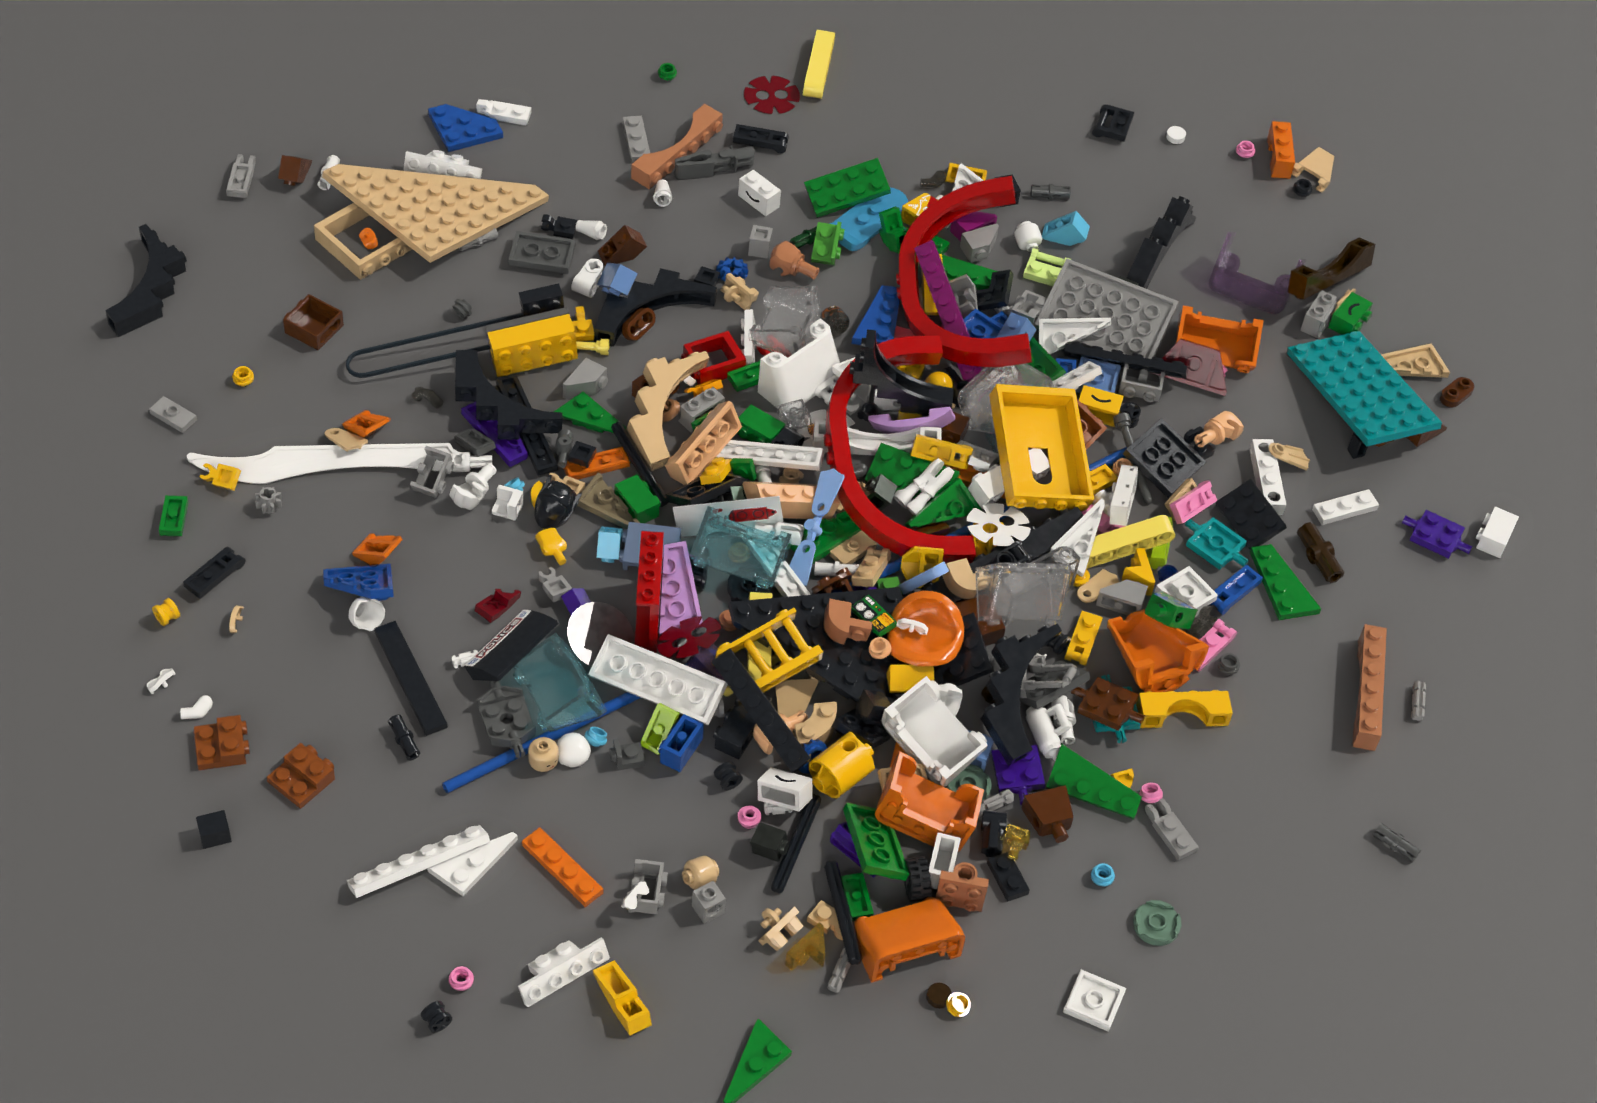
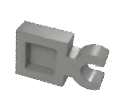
(553, 585)

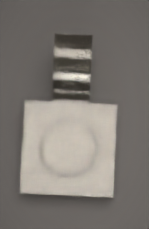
(1202, 624)

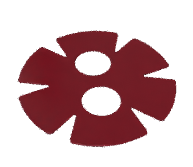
(772, 101)
(690, 647)

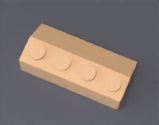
(704, 444)
(794, 498)

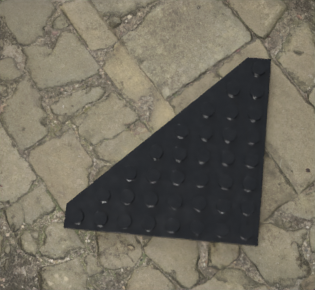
(845, 666)

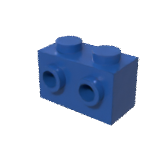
(681, 743)

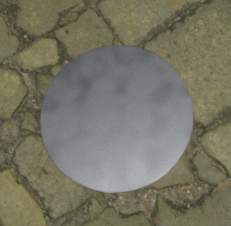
(590, 627)

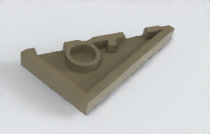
(604, 503)

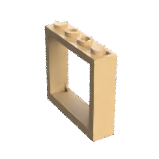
(343, 219)

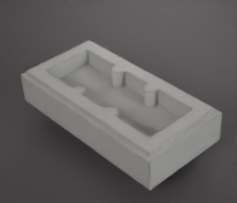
(173, 414)

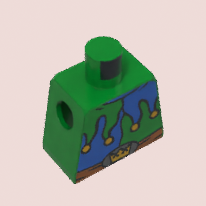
(1165, 609)

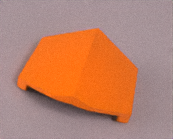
(365, 423)
(376, 548)

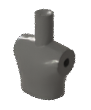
(563, 446)

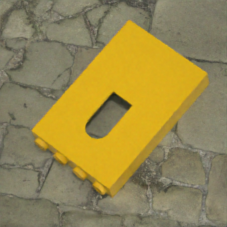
(1041, 420)

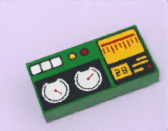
(870, 610)

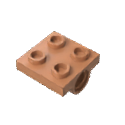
(962, 888)

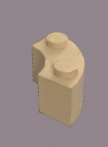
(818, 725)

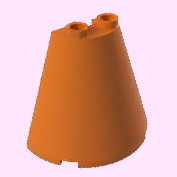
(1156, 653)

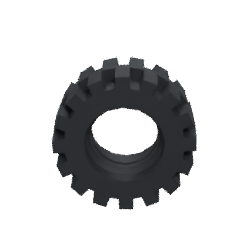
(918, 882)

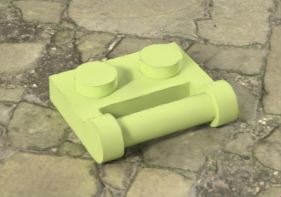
(1040, 271)

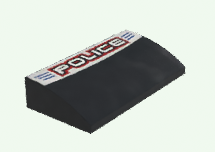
(510, 646)

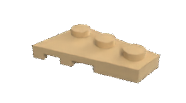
(1417, 361)

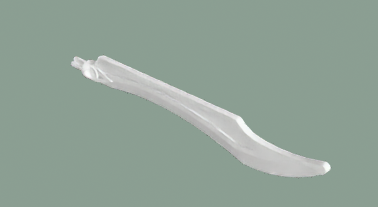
(292, 461)

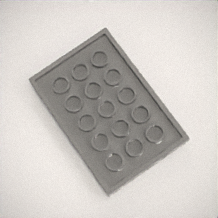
(1136, 313)

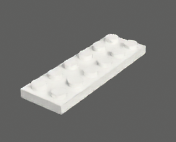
(658, 679)

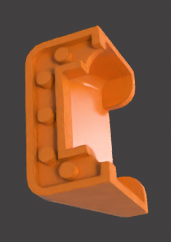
(1234, 339)
(926, 808)
(907, 935)

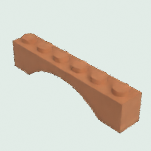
(654, 166)
(1369, 711)

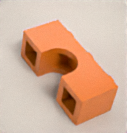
(1281, 143)

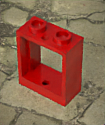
(712, 343)

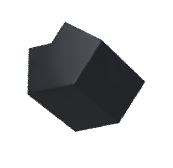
(1356, 447)

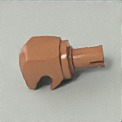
(791, 261)

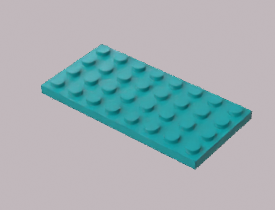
(1363, 388)

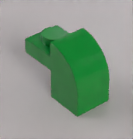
(892, 229)

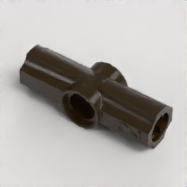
(1320, 552)

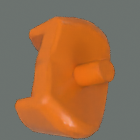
(368, 238)

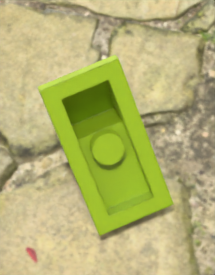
(659, 727)

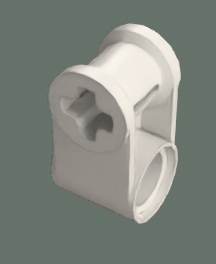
(587, 279)

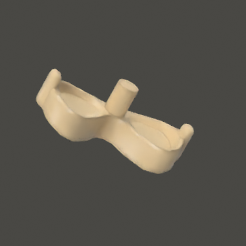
(235, 615)

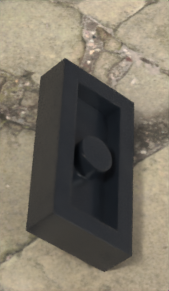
(1008, 876)

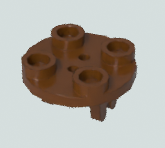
(840, 581)

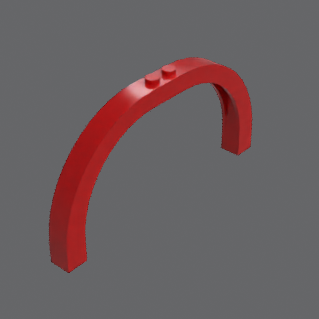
(957, 348)
(876, 525)

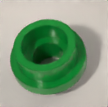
(667, 71)

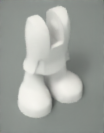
(927, 484)

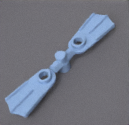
(826, 492)

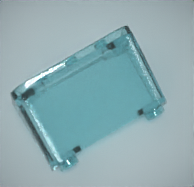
(740, 549)
(558, 685)

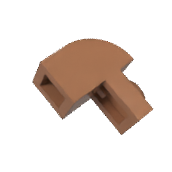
(840, 625)

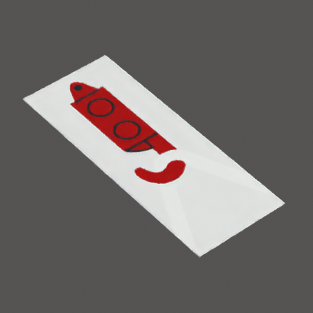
(746, 512)

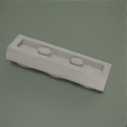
(635, 137)

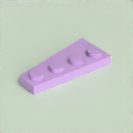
(678, 592)

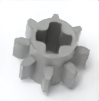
(268, 500)

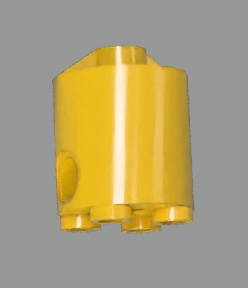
(841, 765)

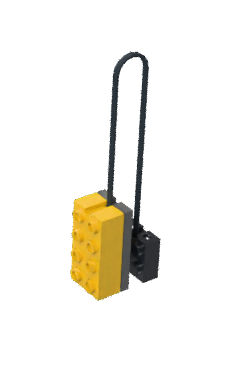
(516, 342)

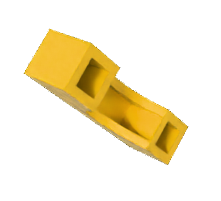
(1210, 706)

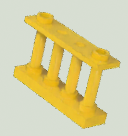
(789, 666)

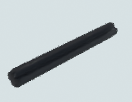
(639, 462)
(795, 844)
(843, 913)

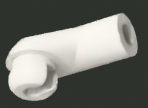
(199, 710)

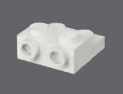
(1188, 588)

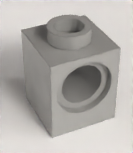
(708, 902)

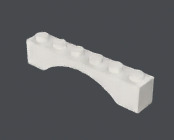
(868, 443)

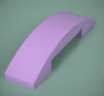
(937, 418)

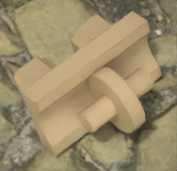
(736, 290)
(773, 935)

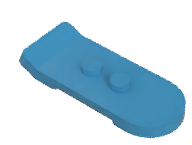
(863, 219)

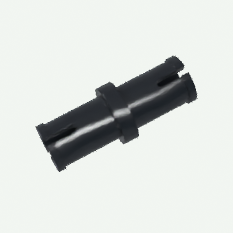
(404, 737)

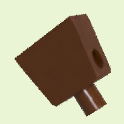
(1049, 812)

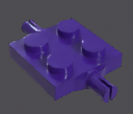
(1437, 534)
(1020, 776)

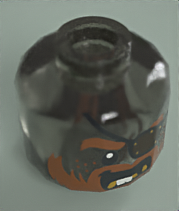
(836, 319)

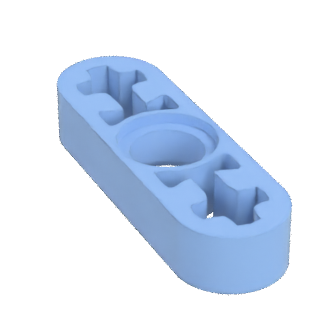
(923, 578)

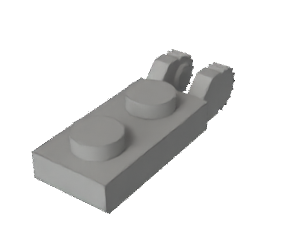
(241, 177)
(1171, 830)

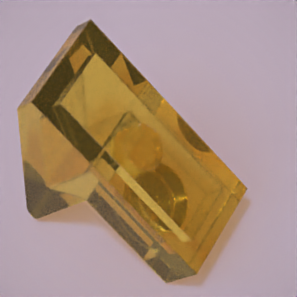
(811, 946)

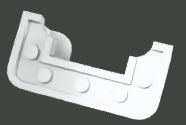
(801, 373)
(932, 733)

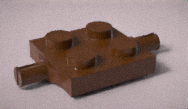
(1108, 704)

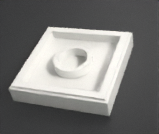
(1094, 1000)

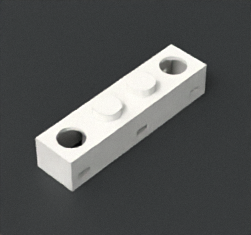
(1267, 473)
(1123, 495)

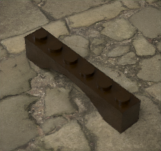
(1354, 258)

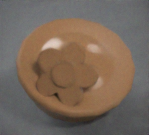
(670, 410)

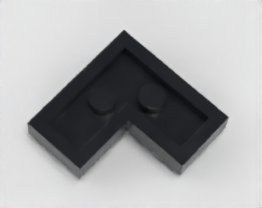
(998, 293)

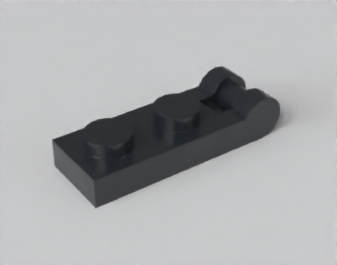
(761, 138)
(213, 572)

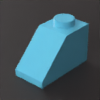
(1066, 229)
(609, 543)

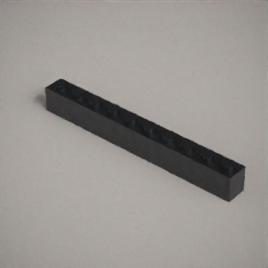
(1036, 544)

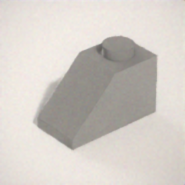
(979, 242)
(586, 378)
(1122, 597)

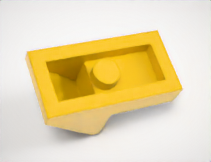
(1140, 570)

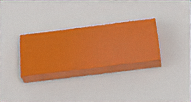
(602, 463)

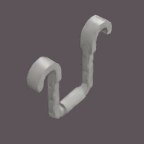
(1038, 666)

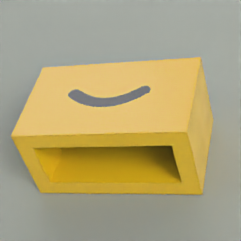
(1101, 403)

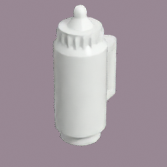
(1044, 731)

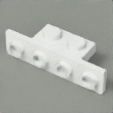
(440, 164)
(560, 968)

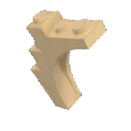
(646, 427)

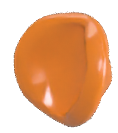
(944, 631)

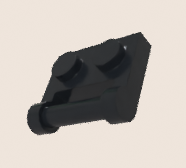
(1119, 125)

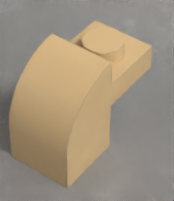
(960, 579)

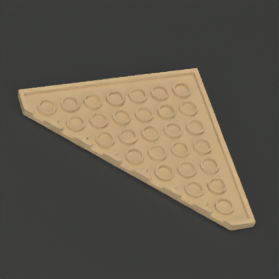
(434, 210)

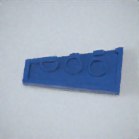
(880, 316)

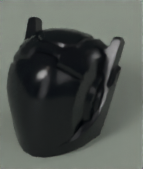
(555, 504)

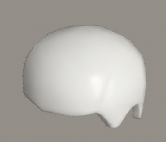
(366, 613)
(573, 749)

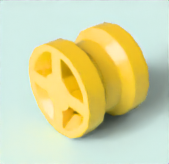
(166, 612)

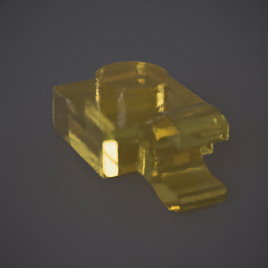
(1017, 839)

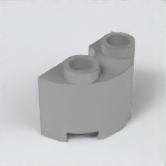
(1028, 305)

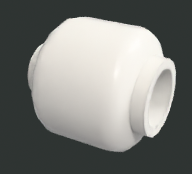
(1028, 236)

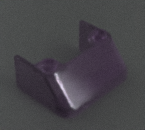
(1243, 288)

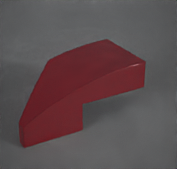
(497, 604)

